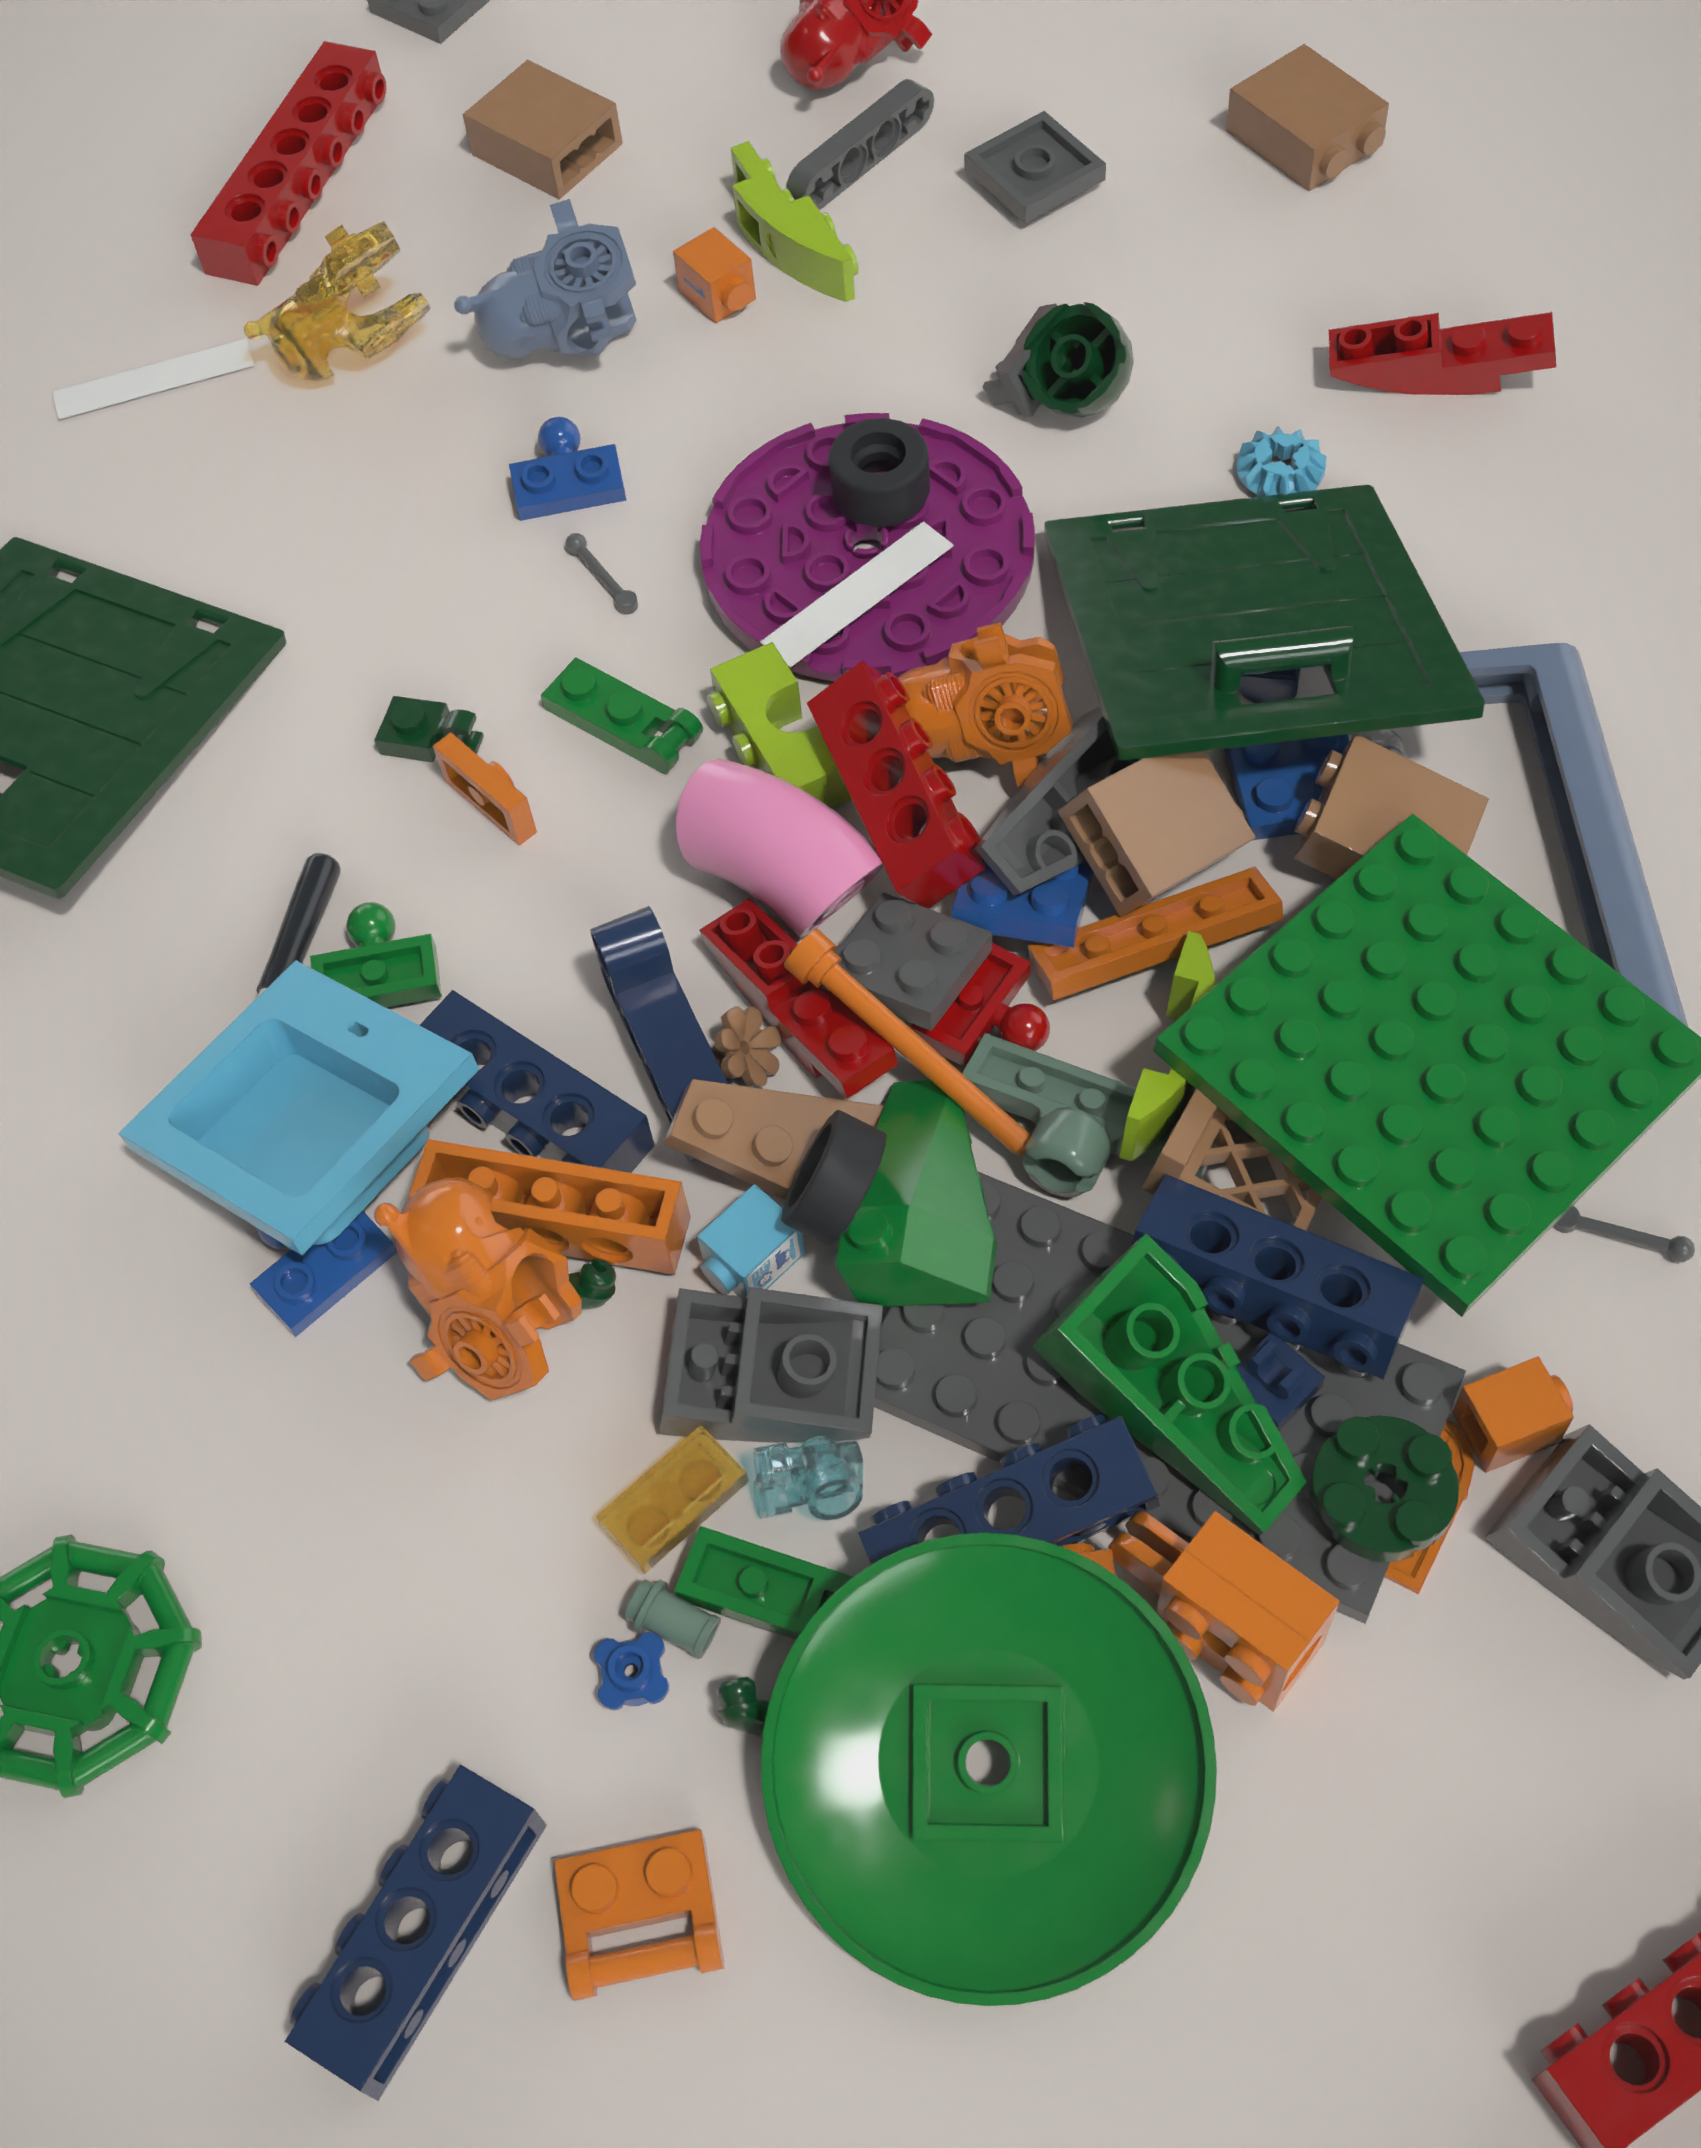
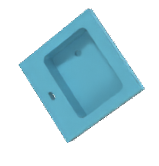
(302, 1107)

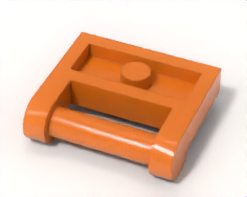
(632, 1890)

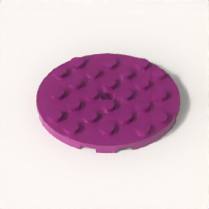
(784, 544)

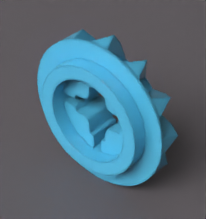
(1269, 478)

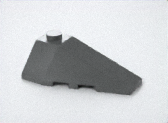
(1029, 835)

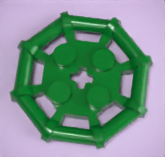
(110, 1662)

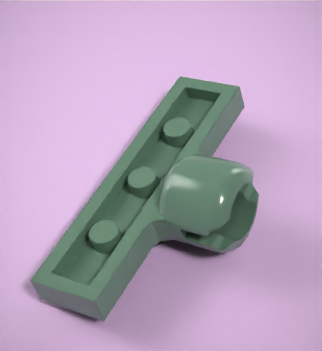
(1075, 1113)

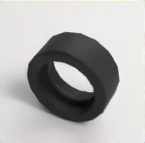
(834, 1178)

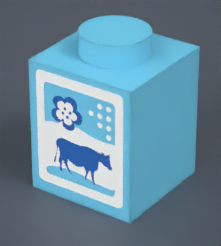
(749, 1245)

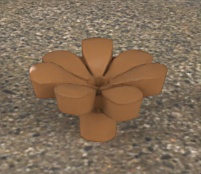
(744, 1047)

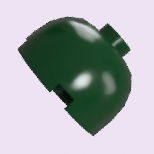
(1077, 360)

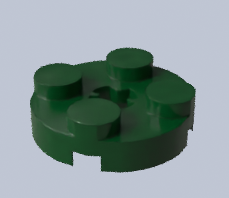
(1416, 1462)

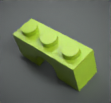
(756, 699)

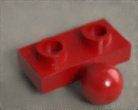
(986, 1005)

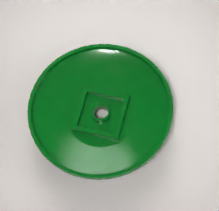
(967, 1881)

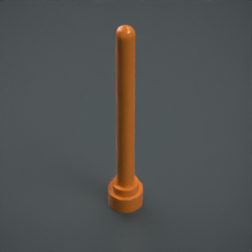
(817, 962)

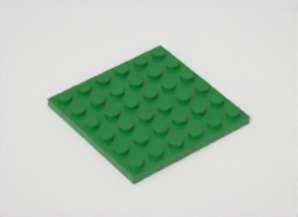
(1435, 1060)

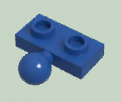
(566, 477)
(310, 1284)

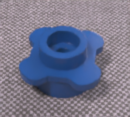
(643, 1688)

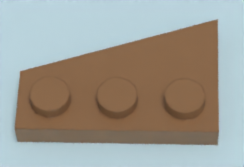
(755, 1130)

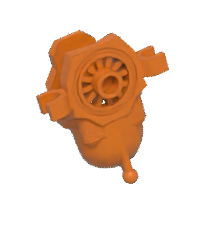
(988, 698)
(479, 1286)

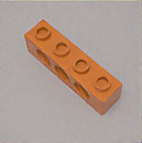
(571, 1205)

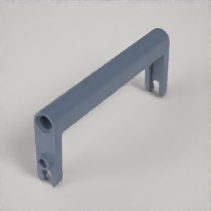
(1585, 806)

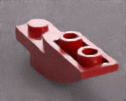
(1422, 359)
(810, 1019)

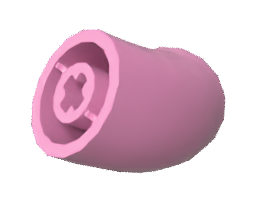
(773, 842)

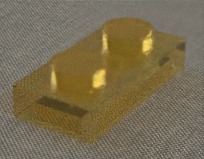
(672, 1499)

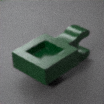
(418, 724)

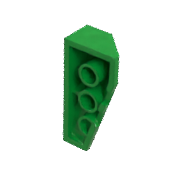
(925, 1216)
(1151, 1354)

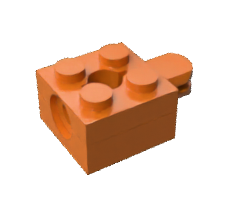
(1230, 1603)

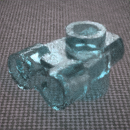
(816, 1474)

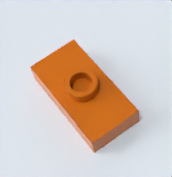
(486, 788)

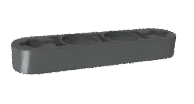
(895, 115)

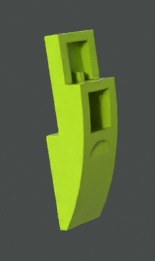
(790, 230)

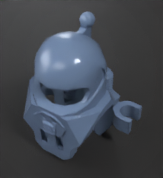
(551, 294)

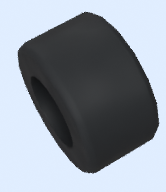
(879, 447)

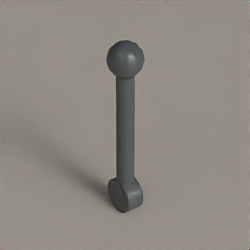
(625, 600)
(1678, 1248)

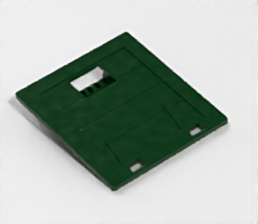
(1254, 590)
(102, 702)

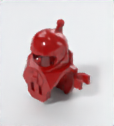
(837, 35)

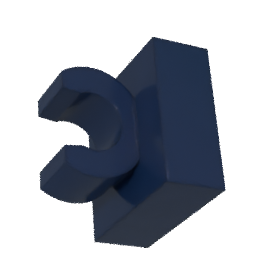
(1279, 1378)

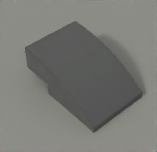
(771, 1367)
(1612, 1547)

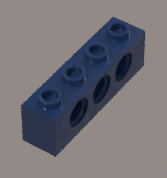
(614, 1131)
(1283, 1276)
(1097, 1446)
(372, 2046)

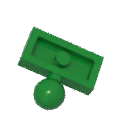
(382, 968)

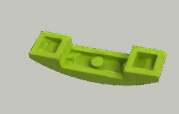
(1162, 1096)

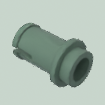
(671, 1618)

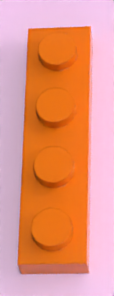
(1156, 932)

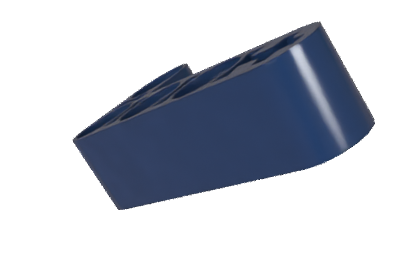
(654, 1006)

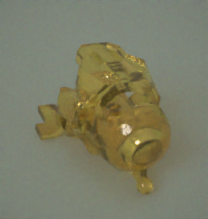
(317, 314)

